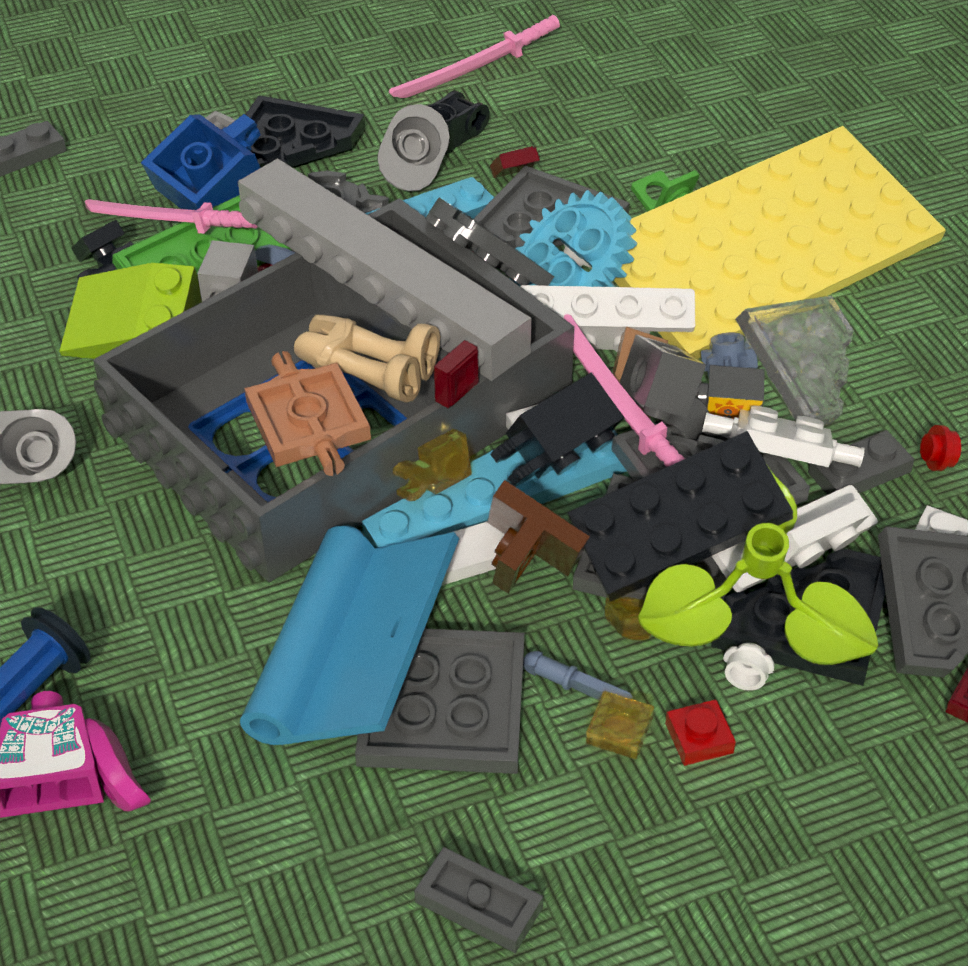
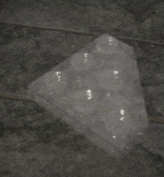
(802, 353)

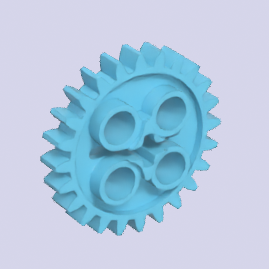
(592, 229)

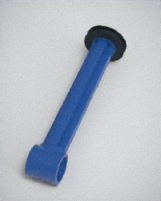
(49, 646)

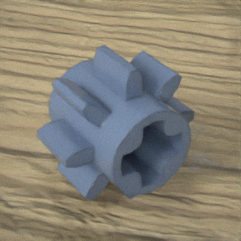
(729, 350)

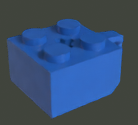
(203, 162)

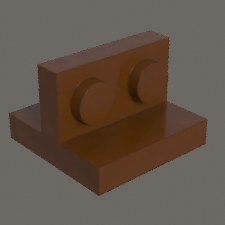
(528, 532)

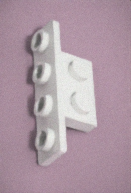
(607, 311)
(820, 525)

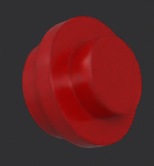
(940, 448)

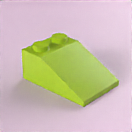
(125, 304)

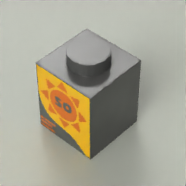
(732, 390)

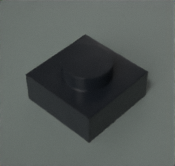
(98, 242)

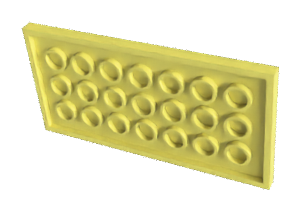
(778, 234)

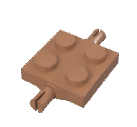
(307, 414)

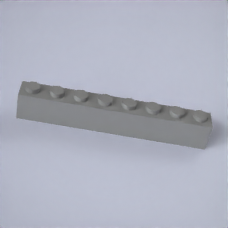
(384, 266)

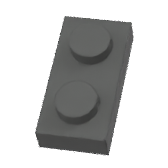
(29, 146)
(882, 462)
(479, 899)

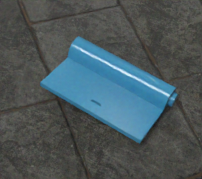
(347, 638)

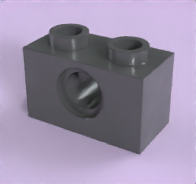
(661, 378)

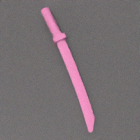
(511, 44)
(203, 217)
(651, 436)

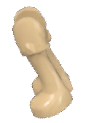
(405, 365)

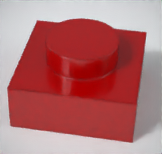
(700, 732)

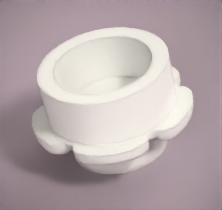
(748, 666)

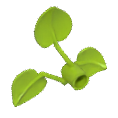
(822, 629)

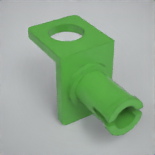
(671, 189)

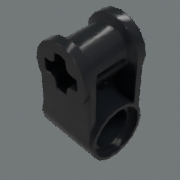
(462, 117)

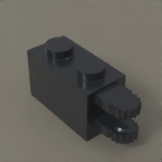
(560, 429)

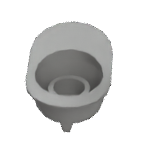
(413, 147)
(34, 445)

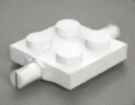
(799, 440)

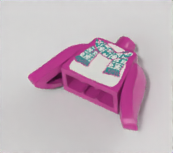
(53, 759)

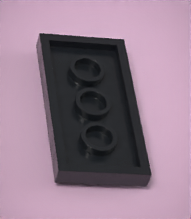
(680, 515)

